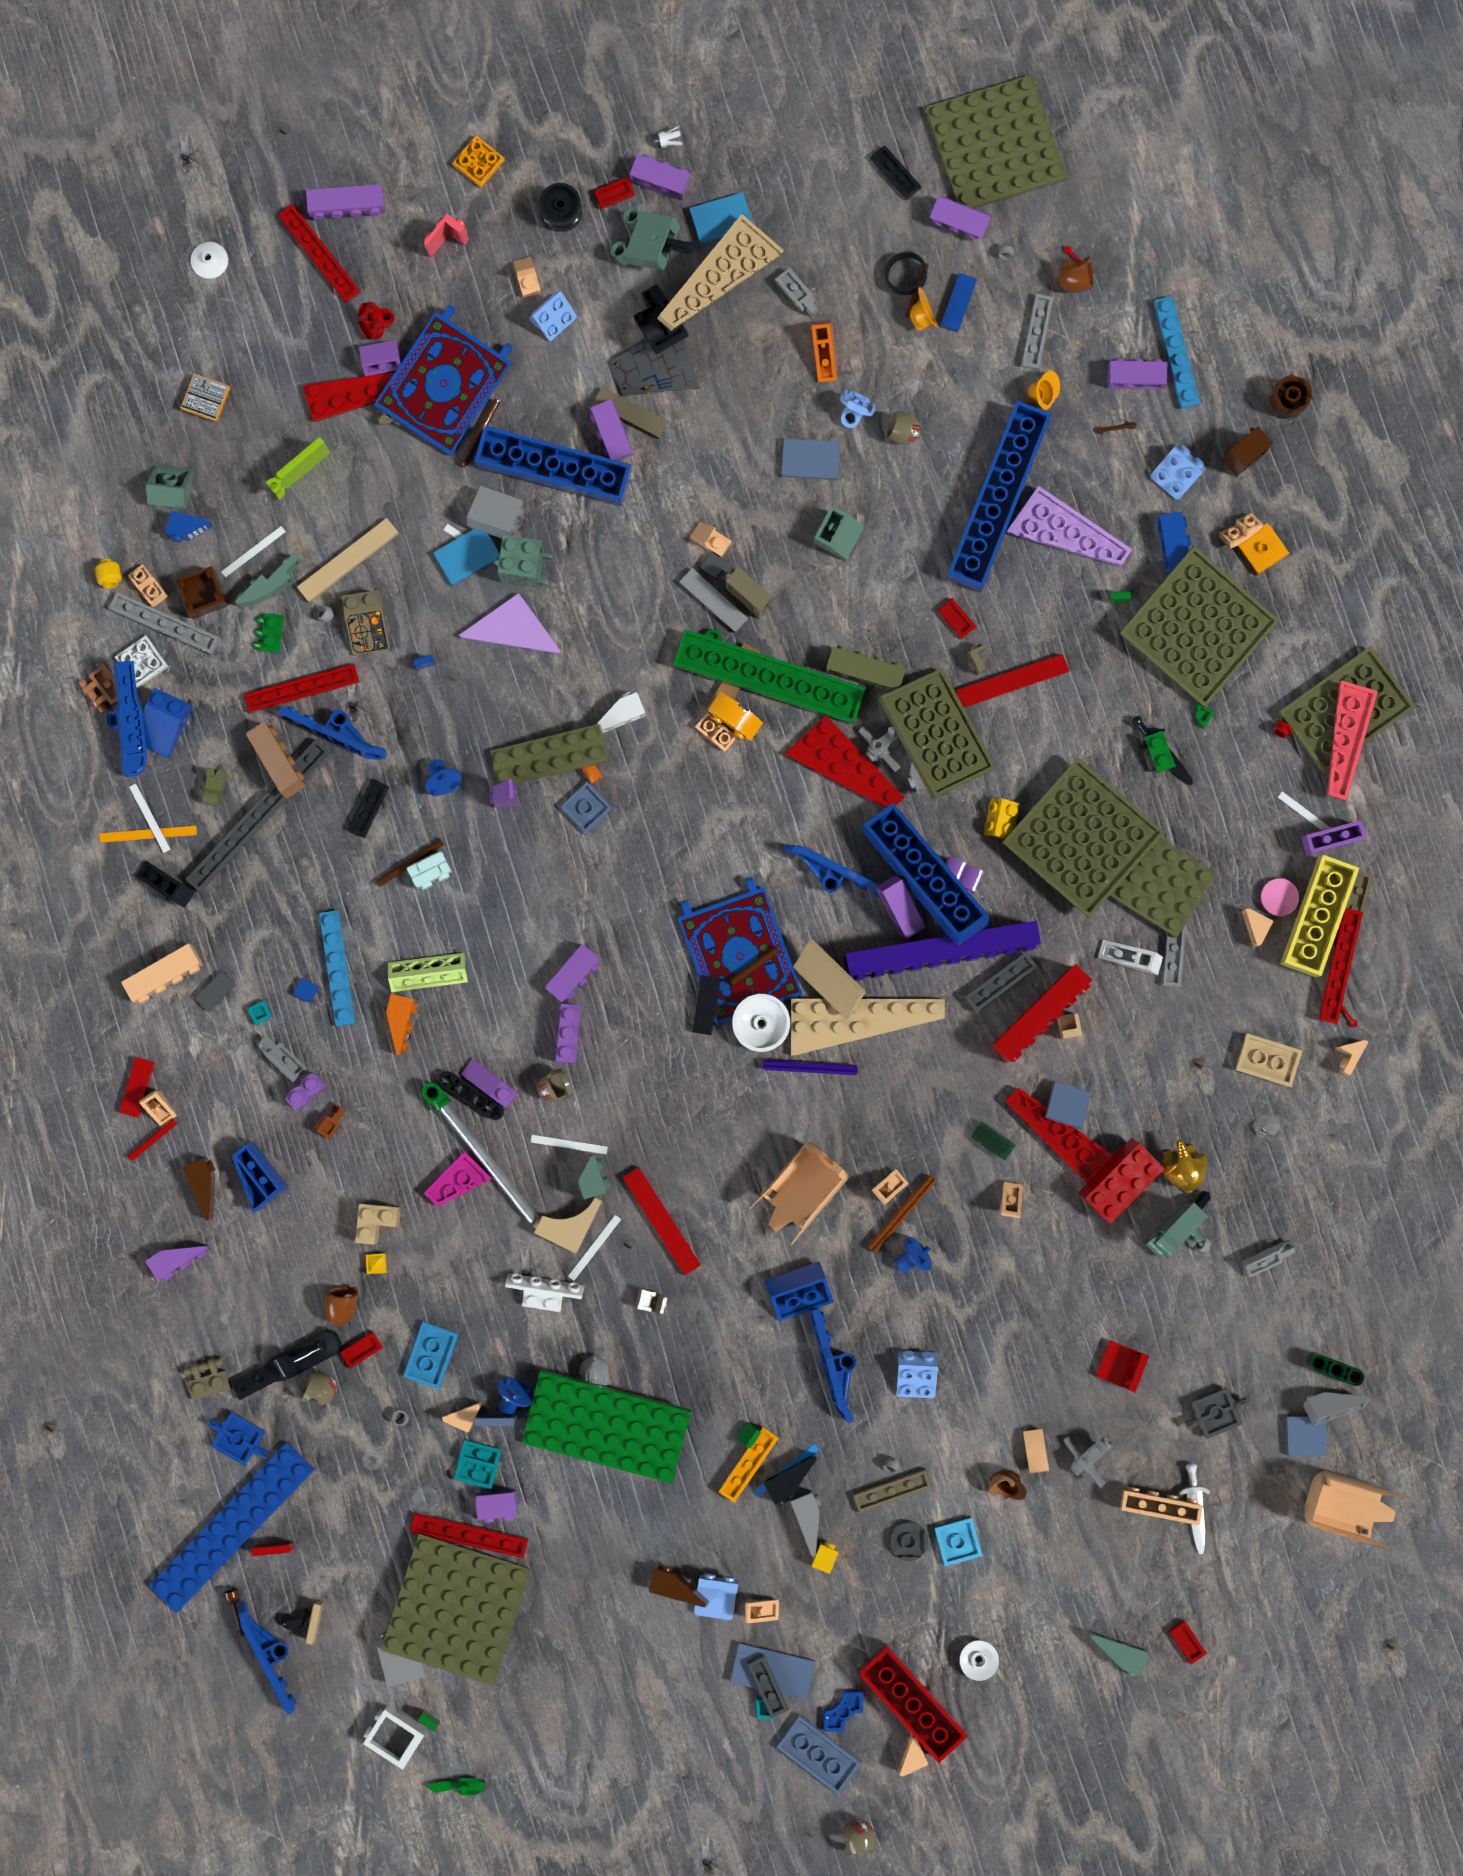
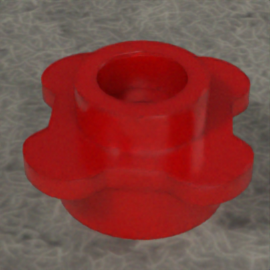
(1282, 729)

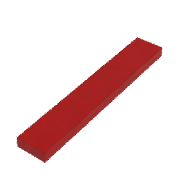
(319, 253)
(1012, 681)
(301, 688)
(1340, 966)
(661, 1221)
(469, 1535)

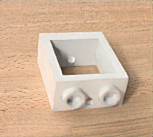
(401, 1721)

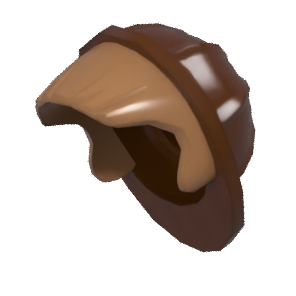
(1007, 1484)

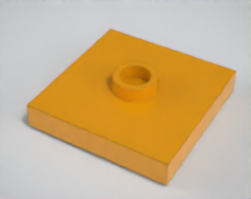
(1263, 549)

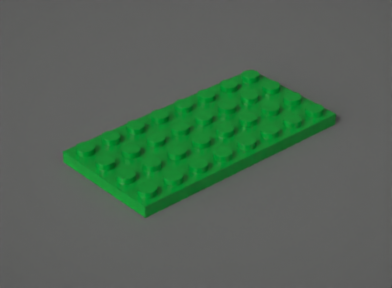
(606, 1426)

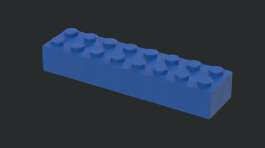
(553, 465)
(925, 874)

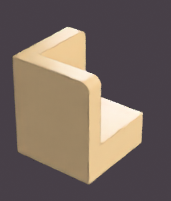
(1069, 1026)

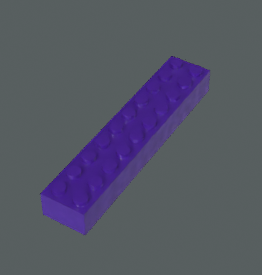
(942, 949)

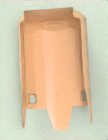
(803, 1188)
(1346, 1506)

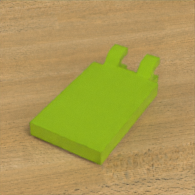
(298, 467)

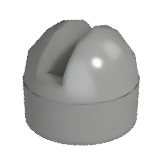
(1006, 251)
(325, 613)
(1206, 1245)
(396, 1417)
(891, 1466)

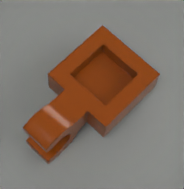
(329, 1123)

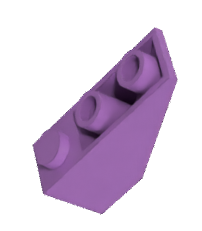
(170, 1260)

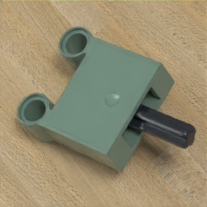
(651, 240)

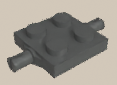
(1216, 1413)

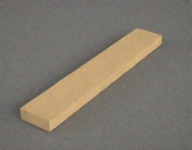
(348, 560)

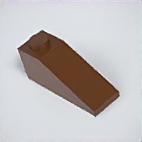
(202, 1182)
(674, 1586)

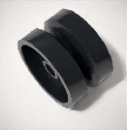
(561, 207)

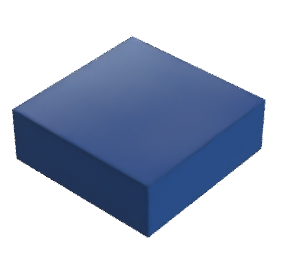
(424, 662)
(306, 990)

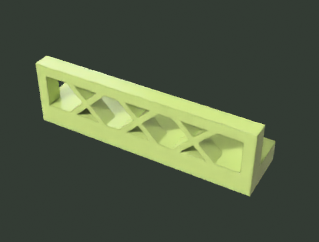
(427, 975)

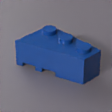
(258, 1175)

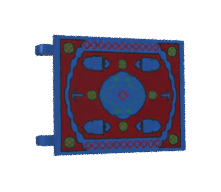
(443, 382)
(730, 938)

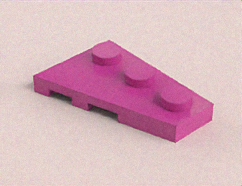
(457, 1180)

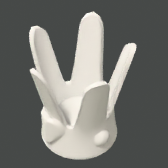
(665, 136)

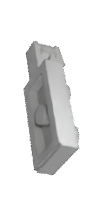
(796, 291)
(282, 1058)
(1267, 1259)

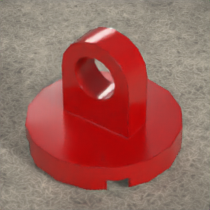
(372, 321)

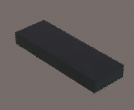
(895, 172)
(368, 808)
(706, 1005)

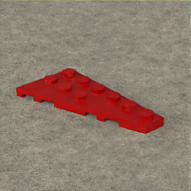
(838, 759)

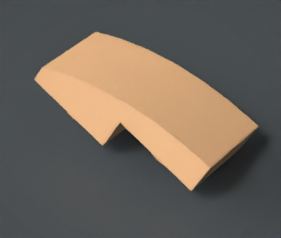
(1243, 530)
(148, 585)
(715, 732)
(1036, 1451)

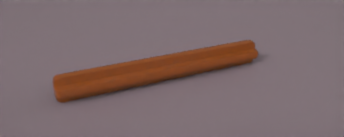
(901, 1214)

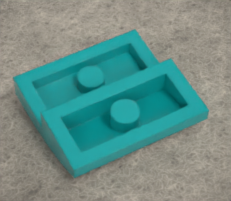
(477, 1465)

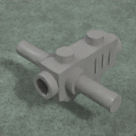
(880, 747)
(1085, 1461)

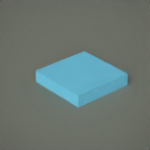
(958, 1541)

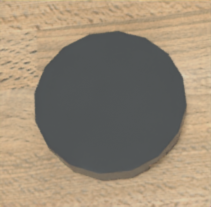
(908, 1540)

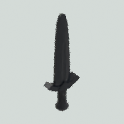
(1179, 769)

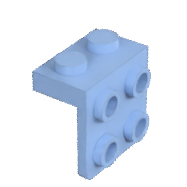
(1178, 471)
(917, 1374)
(721, 1596)

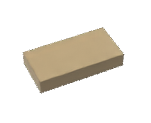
(314, 1622)

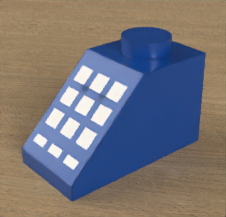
(185, 526)

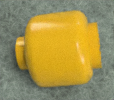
(108, 573)

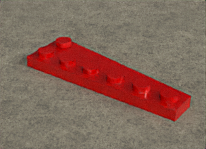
(344, 395)
(1070, 1144)

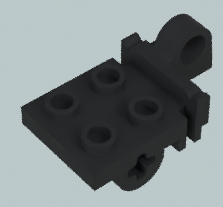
(655, 331)

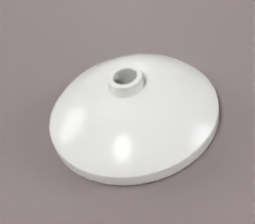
(763, 1008)

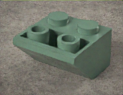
(838, 533)
(592, 1180)

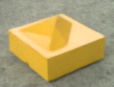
(376, 1263)

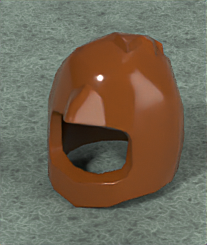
(1076, 276)
(339, 1308)

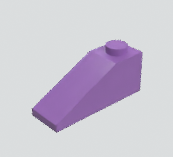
(504, 794)
(489, 1083)

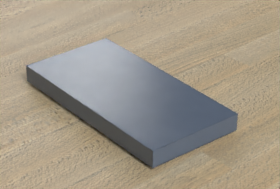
(790, 1671)
(818, 1754)

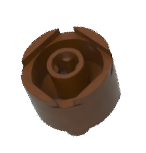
(1290, 387)

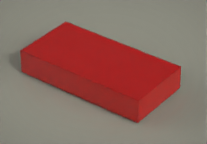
(614, 193)
(956, 618)
(361, 1350)
(270, 1549)
(1187, 1642)

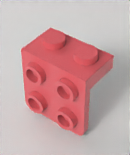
(445, 227)

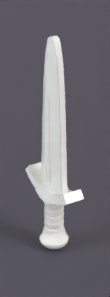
(1195, 1492)

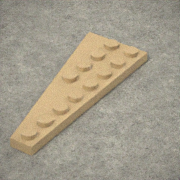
(730, 262)
(819, 1025)

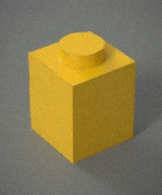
(825, 1557)

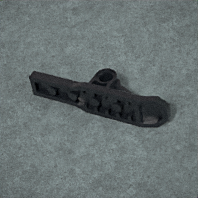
(290, 1363)

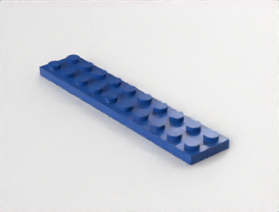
(231, 1527)

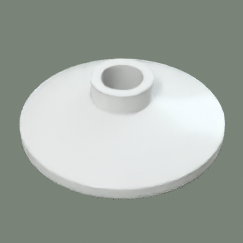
(209, 268)
(979, 1670)

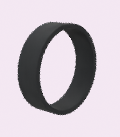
(893, 260)

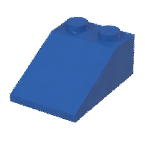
(164, 721)

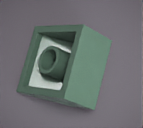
(169, 487)

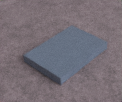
(810, 459)

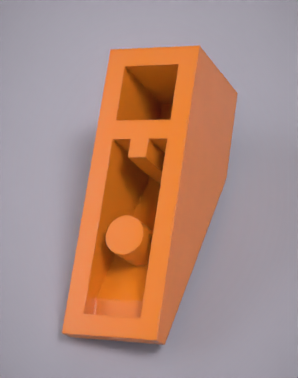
(824, 350)

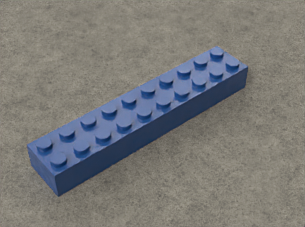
(999, 496)

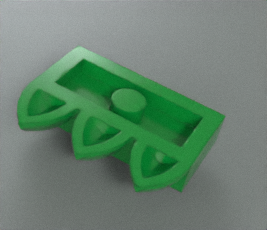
(270, 633)

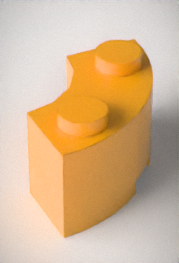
(729, 712)

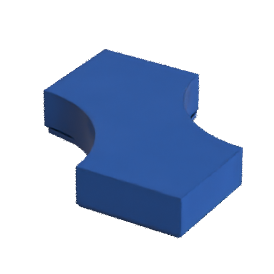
(836, 1717)

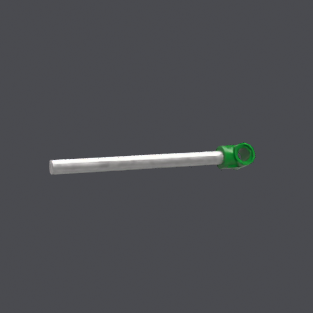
(441, 1104)

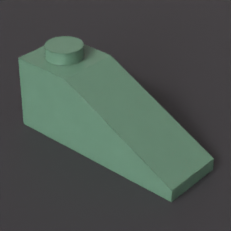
(1127, 1656)

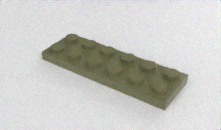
(550, 755)

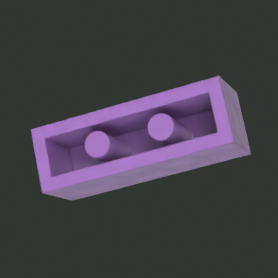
(660, 176)
(960, 217)
(1137, 374)
(611, 431)
(1333, 838)
(901, 907)
(573, 974)
(568, 1033)

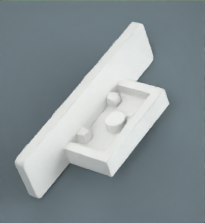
(543, 1293)

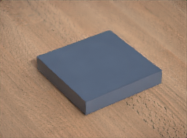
(586, 807)
(1068, 1105)
(495, 1420)
(1304, 1438)

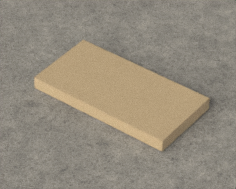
(829, 979)

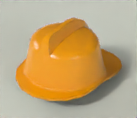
(921, 313)
(1044, 391)

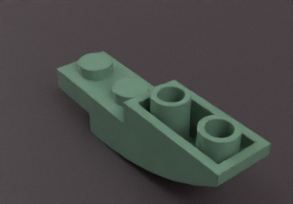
(264, 589)

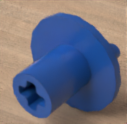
(442, 779)
(914, 1256)
(514, 1394)

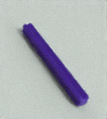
(809, 1067)

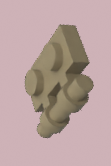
(210, 1384)

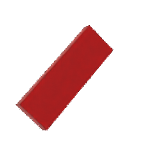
(137, 1087)

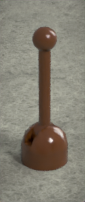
(232, 1597)

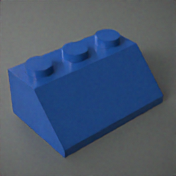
(799, 1291)

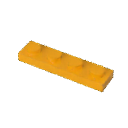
(748, 1465)

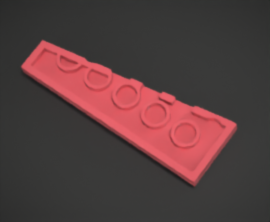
(1350, 727)

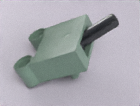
(1180, 1228)

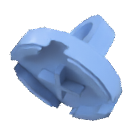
(857, 405)

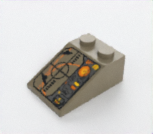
(366, 622)

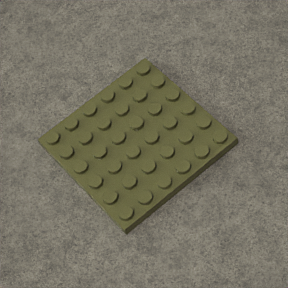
(996, 143)
(1199, 626)
(1083, 838)
(456, 1609)

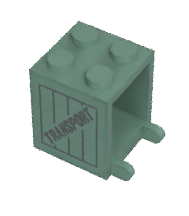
(522, 561)

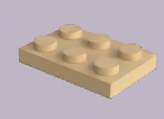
(1268, 1060)

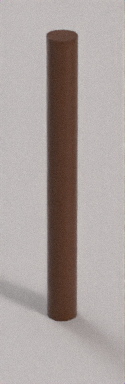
(477, 436)
(402, 867)

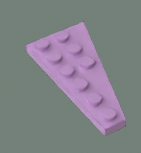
(1058, 525)

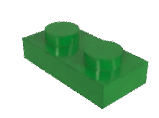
(1159, 751)

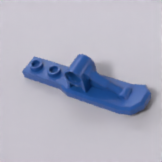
(128, 720)
(342, 734)
(825, 868)
(836, 1374)
(263, 1646)

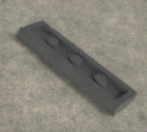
(1000, 982)

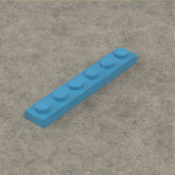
(1176, 352)
(337, 968)

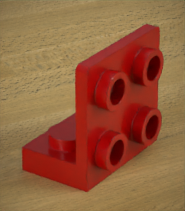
(1122, 1366)

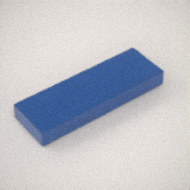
(958, 302)

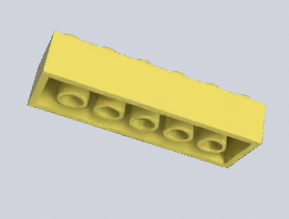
(1319, 916)

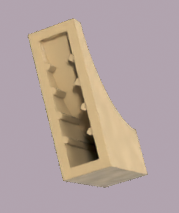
(570, 1231)

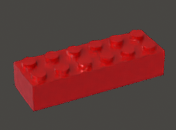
(1041, 1013)
(912, 1703)

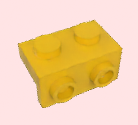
(1001, 818)

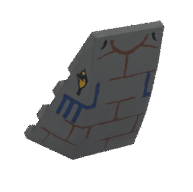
(642, 371)

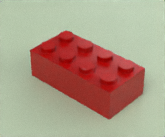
(1120, 1180)

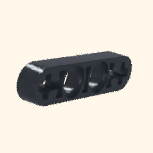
(469, 1098)

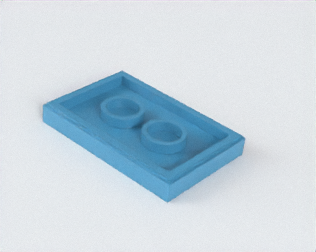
(716, 217)
(467, 555)
(430, 1355)

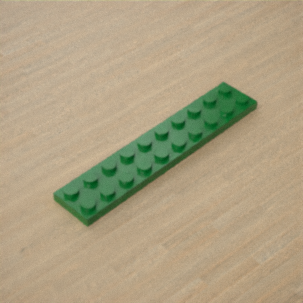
(769, 676)

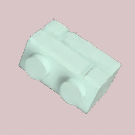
(429, 870)

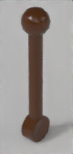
(1101, 430)

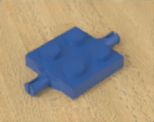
(238, 1438)

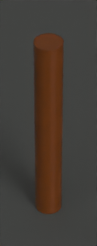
(914, 297)
(753, 966)

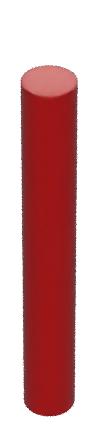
(152, 1139)

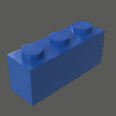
(1173, 538)

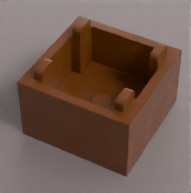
(1247, 451)
(202, 592)

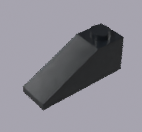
(165, 884)
(787, 1481)

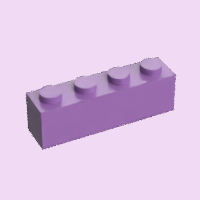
(345, 201)

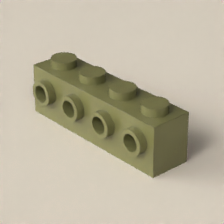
(865, 669)

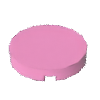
(1279, 897)

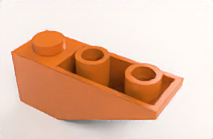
(399, 1016)

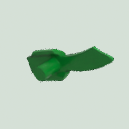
(466, 1786)

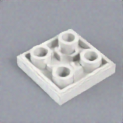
(146, 660)

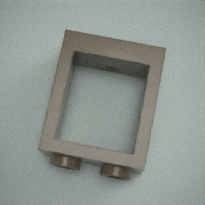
(748, 592)

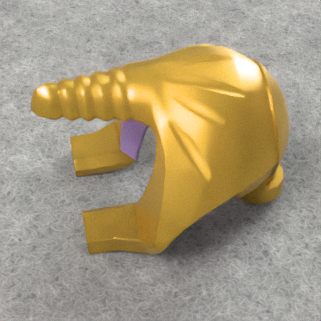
(1188, 1171)

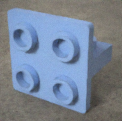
(553, 315)

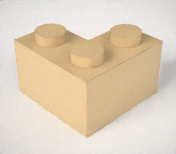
(373, 1216)

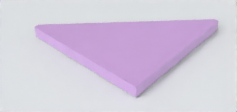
(512, 626)

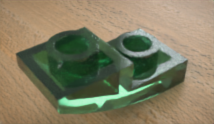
(993, 1140)

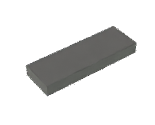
(767, 1686)

